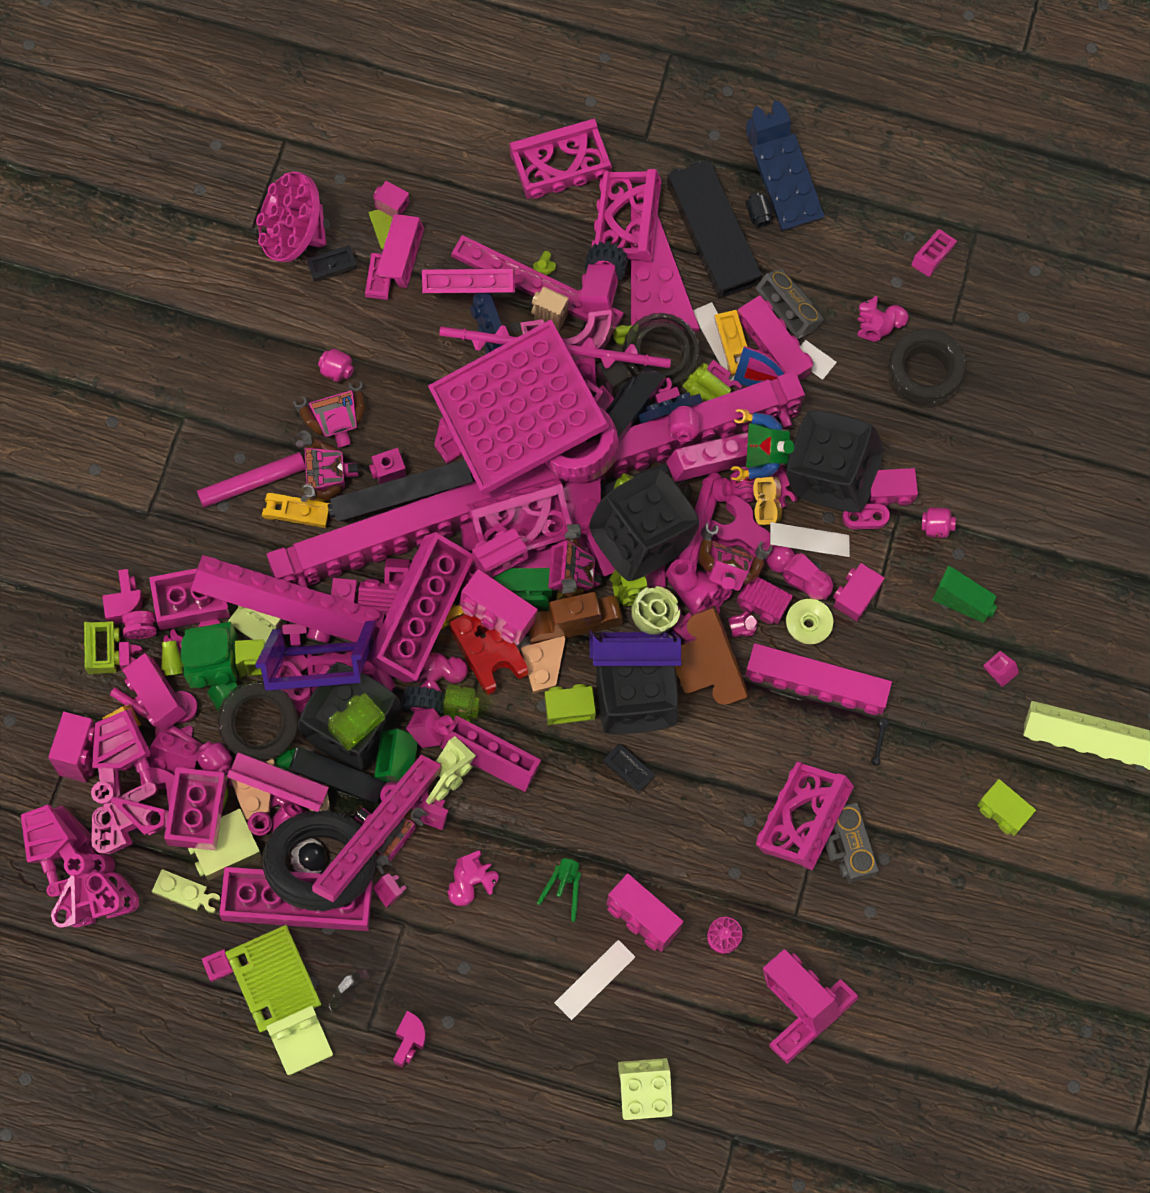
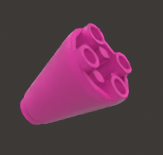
(703, 594)

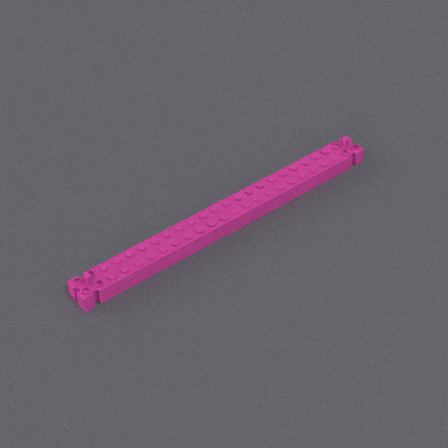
(446, 512)

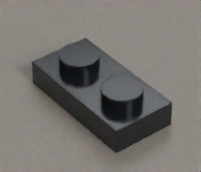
(331, 263)
(628, 768)

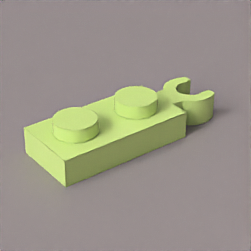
(183, 891)

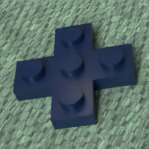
(666, 407)

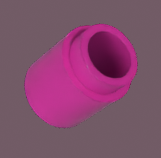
(285, 812)

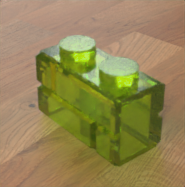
(461, 703)
(355, 721)

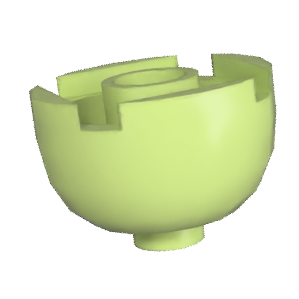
(655, 610)

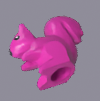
(877, 323)
(438, 666)
(468, 873)

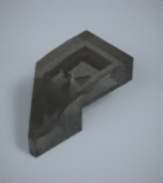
(344, 992)

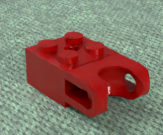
(486, 653)

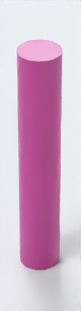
(251, 479)

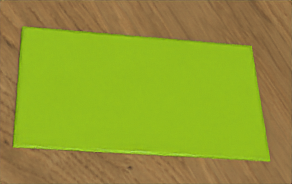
(381, 224)

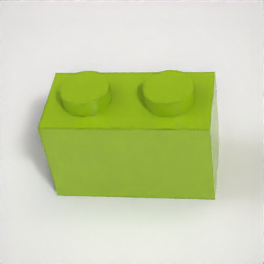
(569, 704)
(1005, 808)

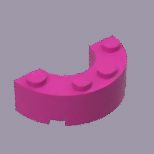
(598, 327)

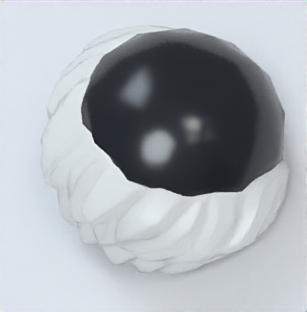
(308, 856)

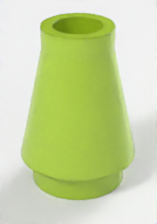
(171, 658)

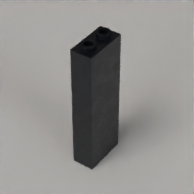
(713, 229)
(400, 490)

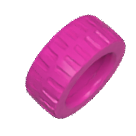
(591, 465)

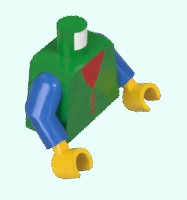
(766, 447)

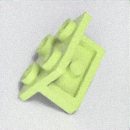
(254, 623)

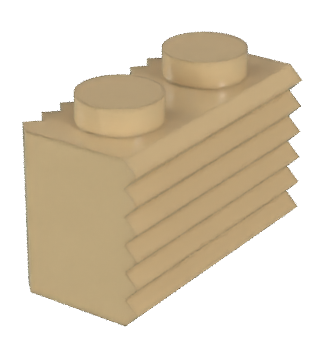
(550, 306)

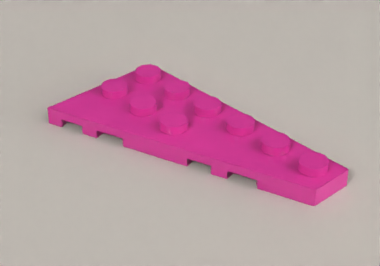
(657, 283)
(581, 503)

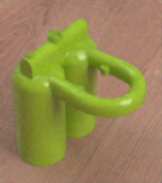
(705, 384)

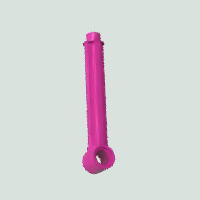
(684, 569)

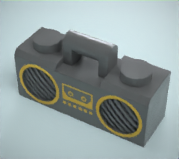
(790, 303)
(856, 852)

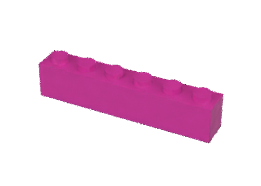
(818, 679)

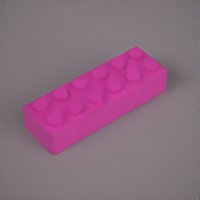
(420, 608)
(251, 900)

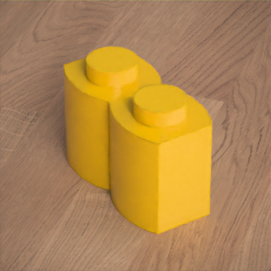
(768, 507)

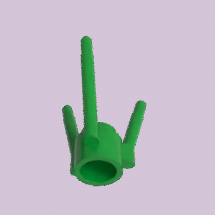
(566, 873)

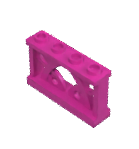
(560, 138)
(649, 192)
(522, 497)
(792, 797)

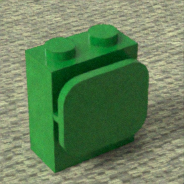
(528, 584)
(209, 655)

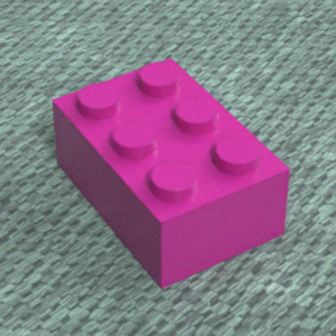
(178, 605)
(497, 607)
(73, 747)
(195, 809)
(643, 913)
(801, 991)

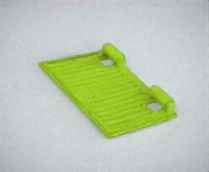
(273, 977)

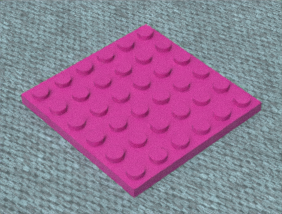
(518, 407)

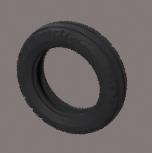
(298, 829)

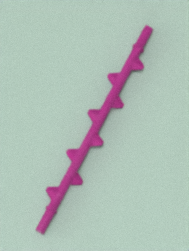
(587, 349)
(183, 733)

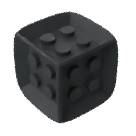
(834, 461)
(643, 524)
(334, 698)
(637, 698)

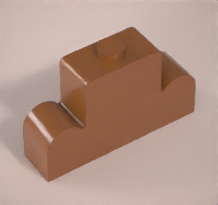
(576, 617)
(710, 659)

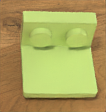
(455, 764)
(299, 1040)
(645, 1089)

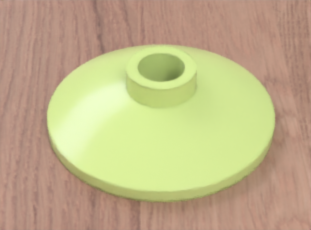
(812, 611)

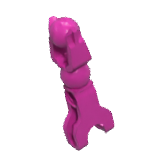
(747, 534)

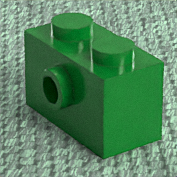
(395, 755)

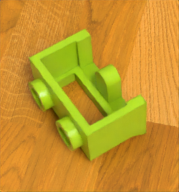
(626, 590)
(113, 636)
(246, 656)

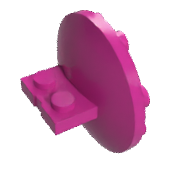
(291, 218)

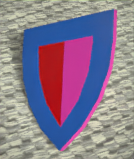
(756, 367)

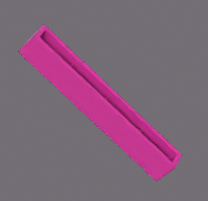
(283, 599)

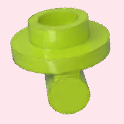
(544, 264)
(620, 332)

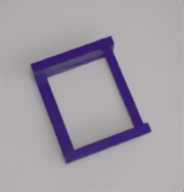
(635, 649)
(275, 652)

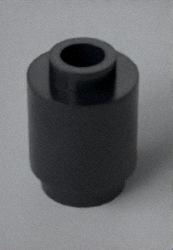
(759, 210)

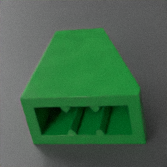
(965, 596)

